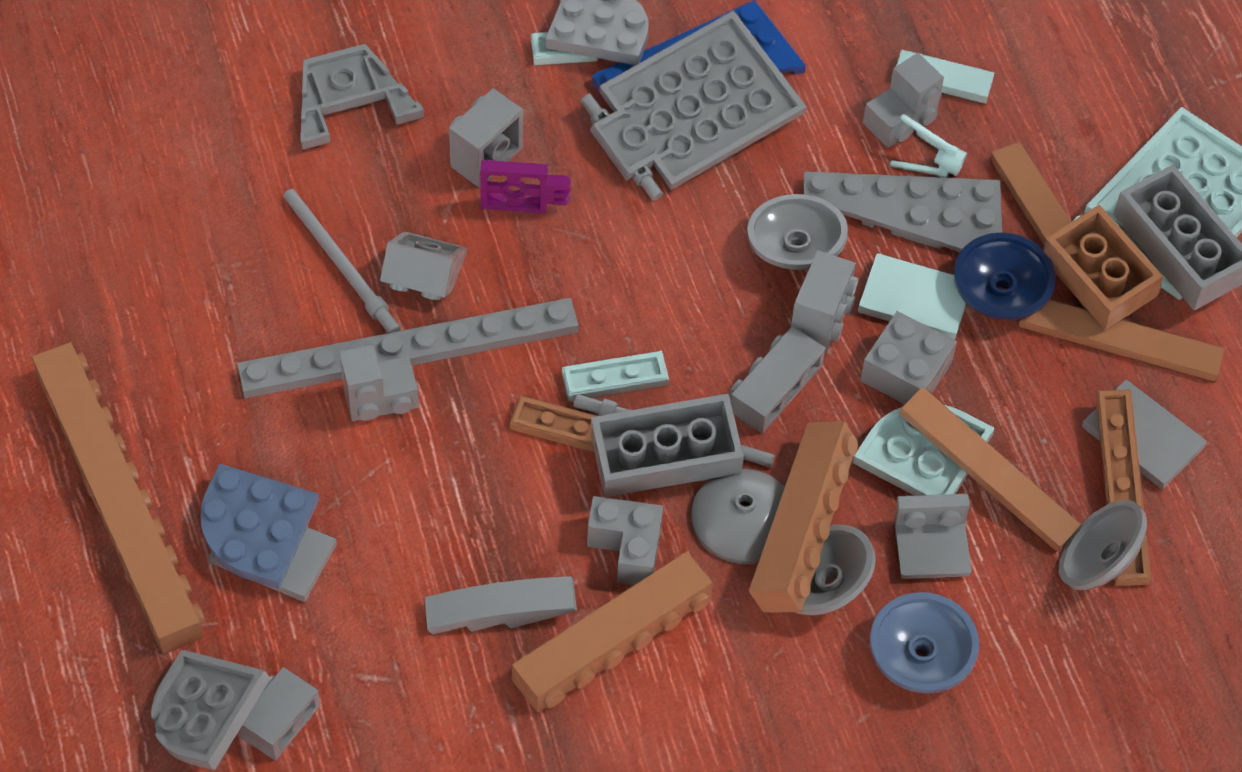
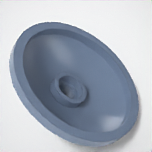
(929, 625)

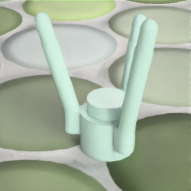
(948, 157)

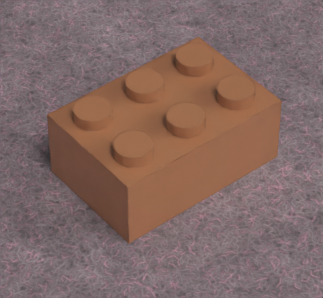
(1102, 267)

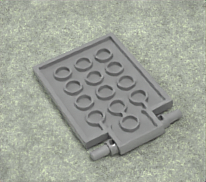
(692, 106)

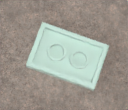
(915, 292)

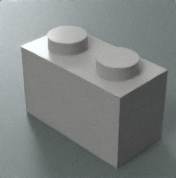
(280, 713)

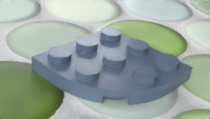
(255, 523)

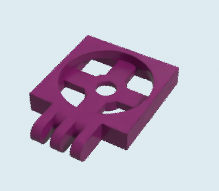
(552, 188)

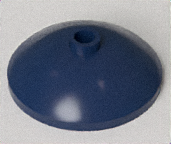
(1008, 263)

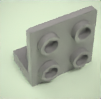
(932, 536)

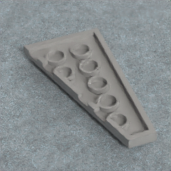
(913, 207)

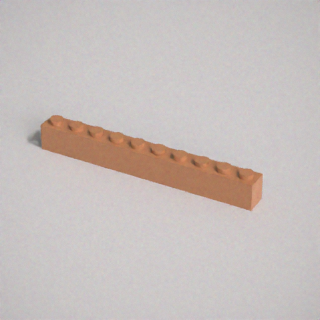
(118, 499)

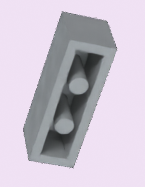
(776, 379)

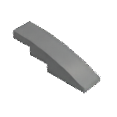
(499, 603)

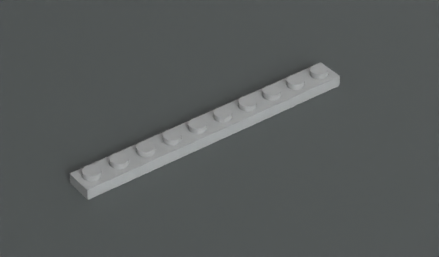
(420, 344)

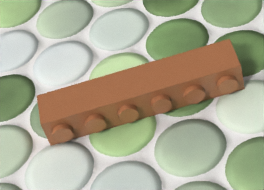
(803, 517)
(612, 632)

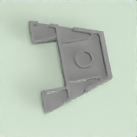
(344, 82)

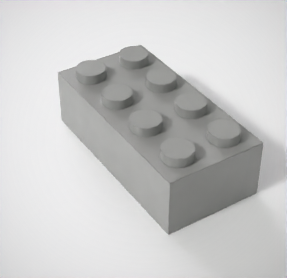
(1182, 236)
(666, 445)

